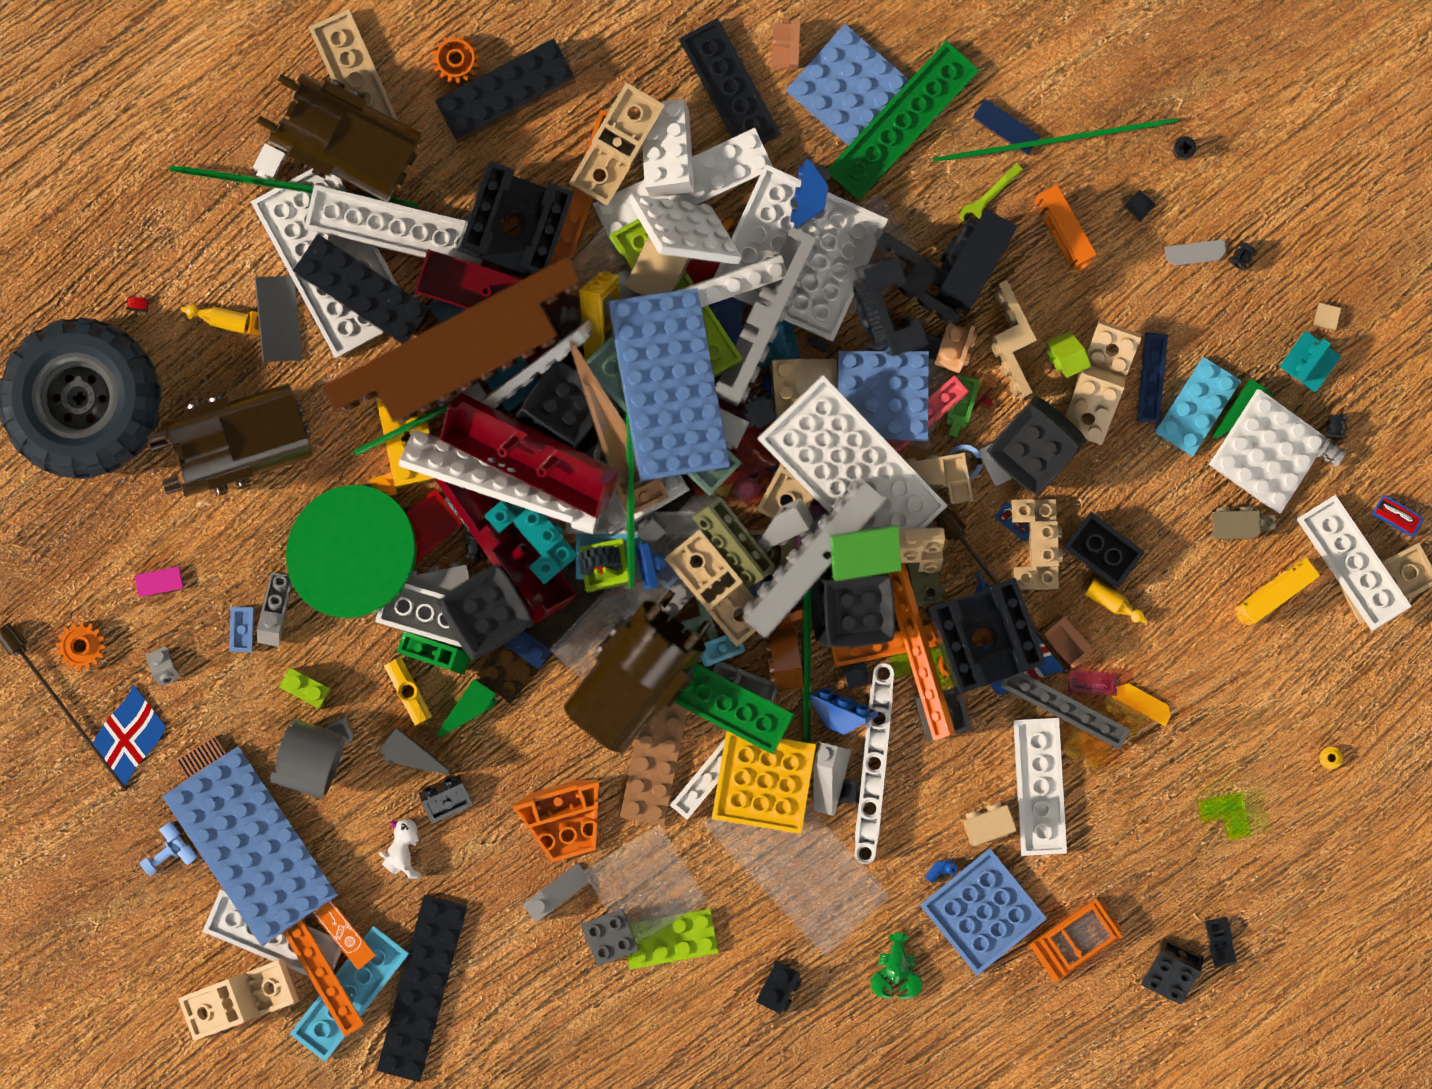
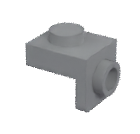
(162, 666)

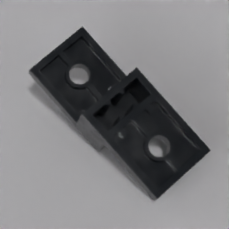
(918, 275)

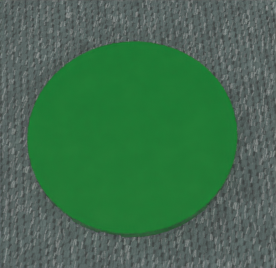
(351, 551)

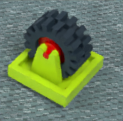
(604, 565)

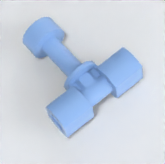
(174, 846)

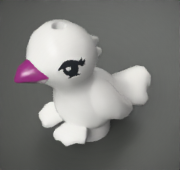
(398, 854)

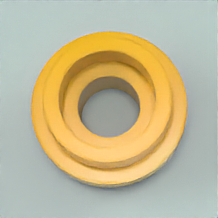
(1324, 758)

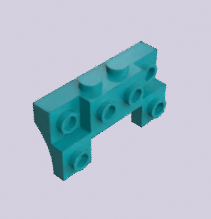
(541, 535)

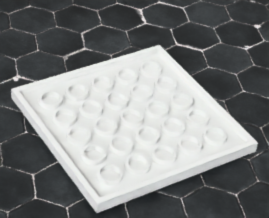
(843, 241)

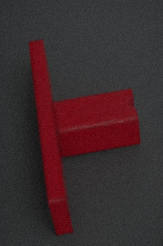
(986, 401)

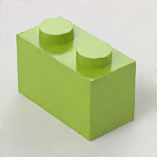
(1067, 354)
(305, 688)

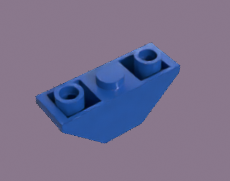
(810, 195)
(840, 711)

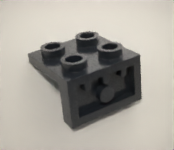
(1173, 971)

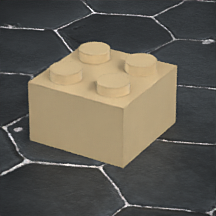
(988, 824)

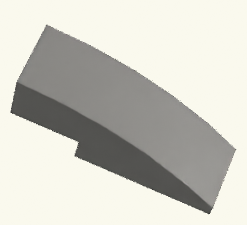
(749, 681)

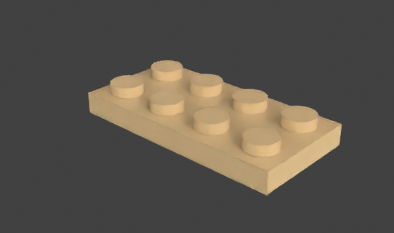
(1410, 572)

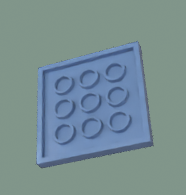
(847, 85)
(888, 391)
(983, 911)

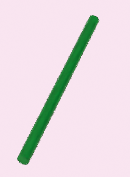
(400, 430)

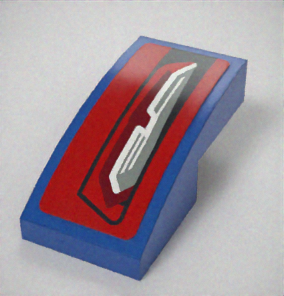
(1398, 516)

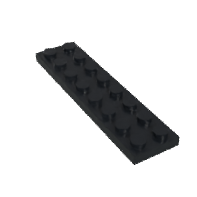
(422, 988)

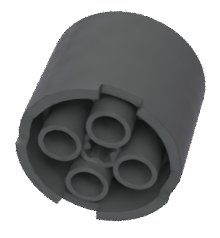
(308, 758)

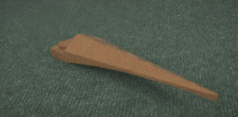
(612, 437)

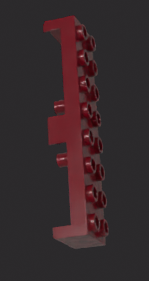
(470, 284)
(533, 455)
(510, 552)

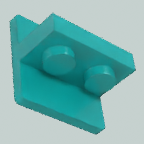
(1310, 361)

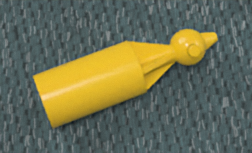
(220, 317)
(1113, 600)

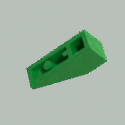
(1238, 407)
(433, 653)
(471, 705)

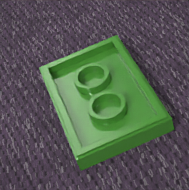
(865, 552)

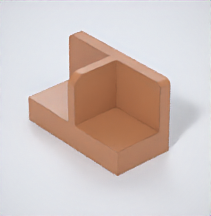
(786, 45)

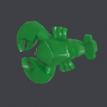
(896, 970)

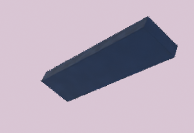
(1152, 378)

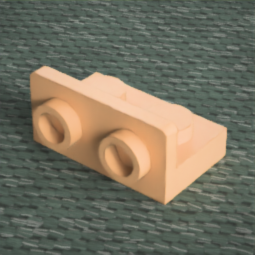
(954, 347)

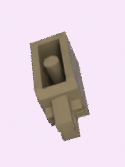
(1239, 524)

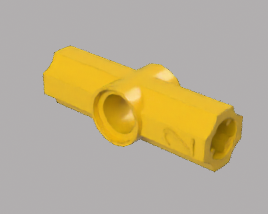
(400, 678)

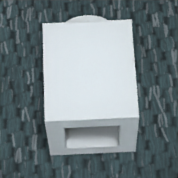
(269, 162)

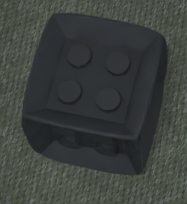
(560, 408)
(1036, 445)
(853, 610)
(484, 612)

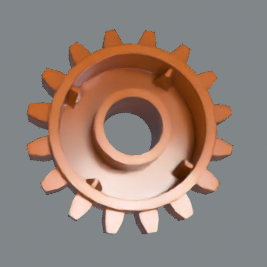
(456, 71)
(69, 646)

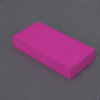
(159, 581)

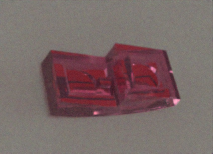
(1093, 682)

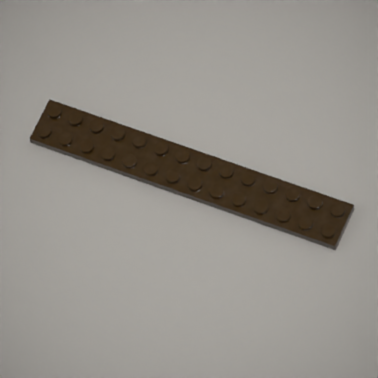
(511, 673)

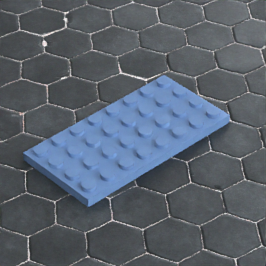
(668, 384)
(249, 846)

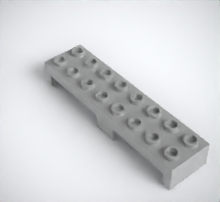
(762, 320)
(807, 562)

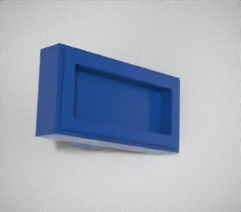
(650, 565)

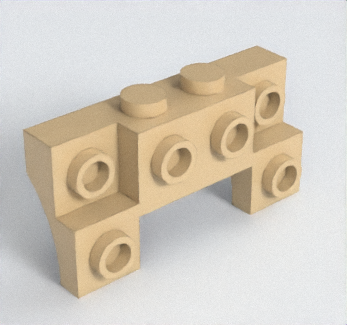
(948, 473)
(1042, 544)
(922, 547)

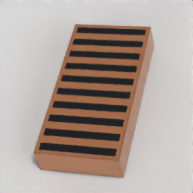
(201, 757)

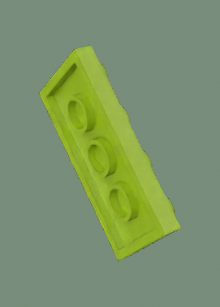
(683, 939)

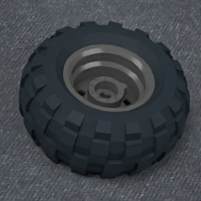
(39, 373)

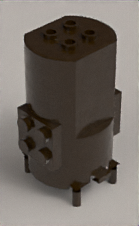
(344, 136)
(234, 440)
(635, 675)

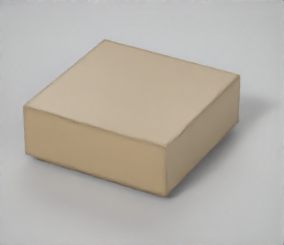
(1327, 316)

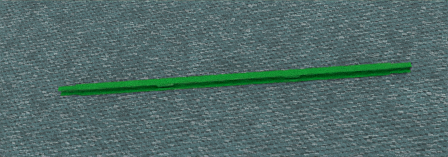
(1055, 140)
(269, 183)
(630, 505)
(806, 666)

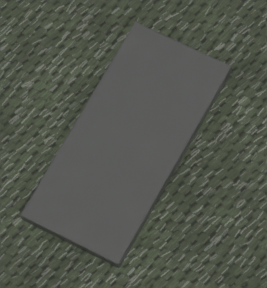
(278, 318)

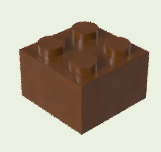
(784, 659)

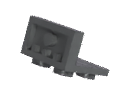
(609, 937)

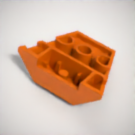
(562, 818)

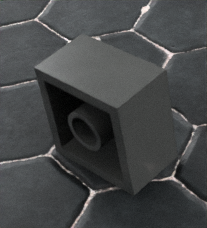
(956, 710)

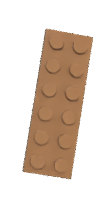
(654, 767)

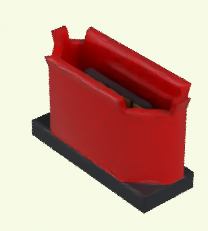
(137, 304)

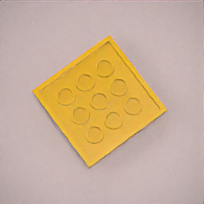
(764, 787)

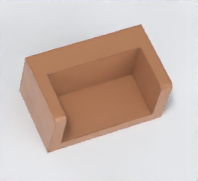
(1068, 642)

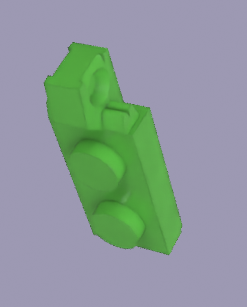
(960, 414)

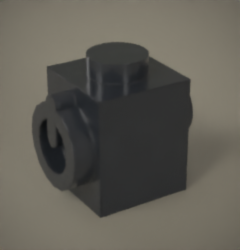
(758, 412)

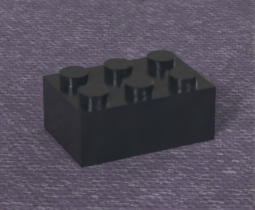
(1103, 550)

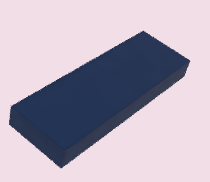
(1004, 125)

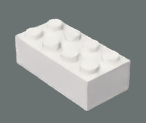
(669, 152)
(417, 613)

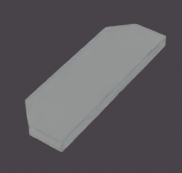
(1195, 252)

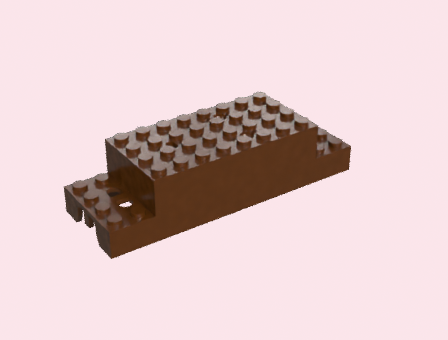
(460, 348)

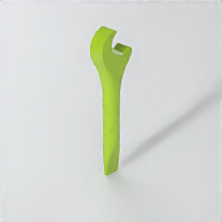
(977, 207)

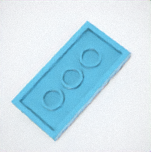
(1197, 406)

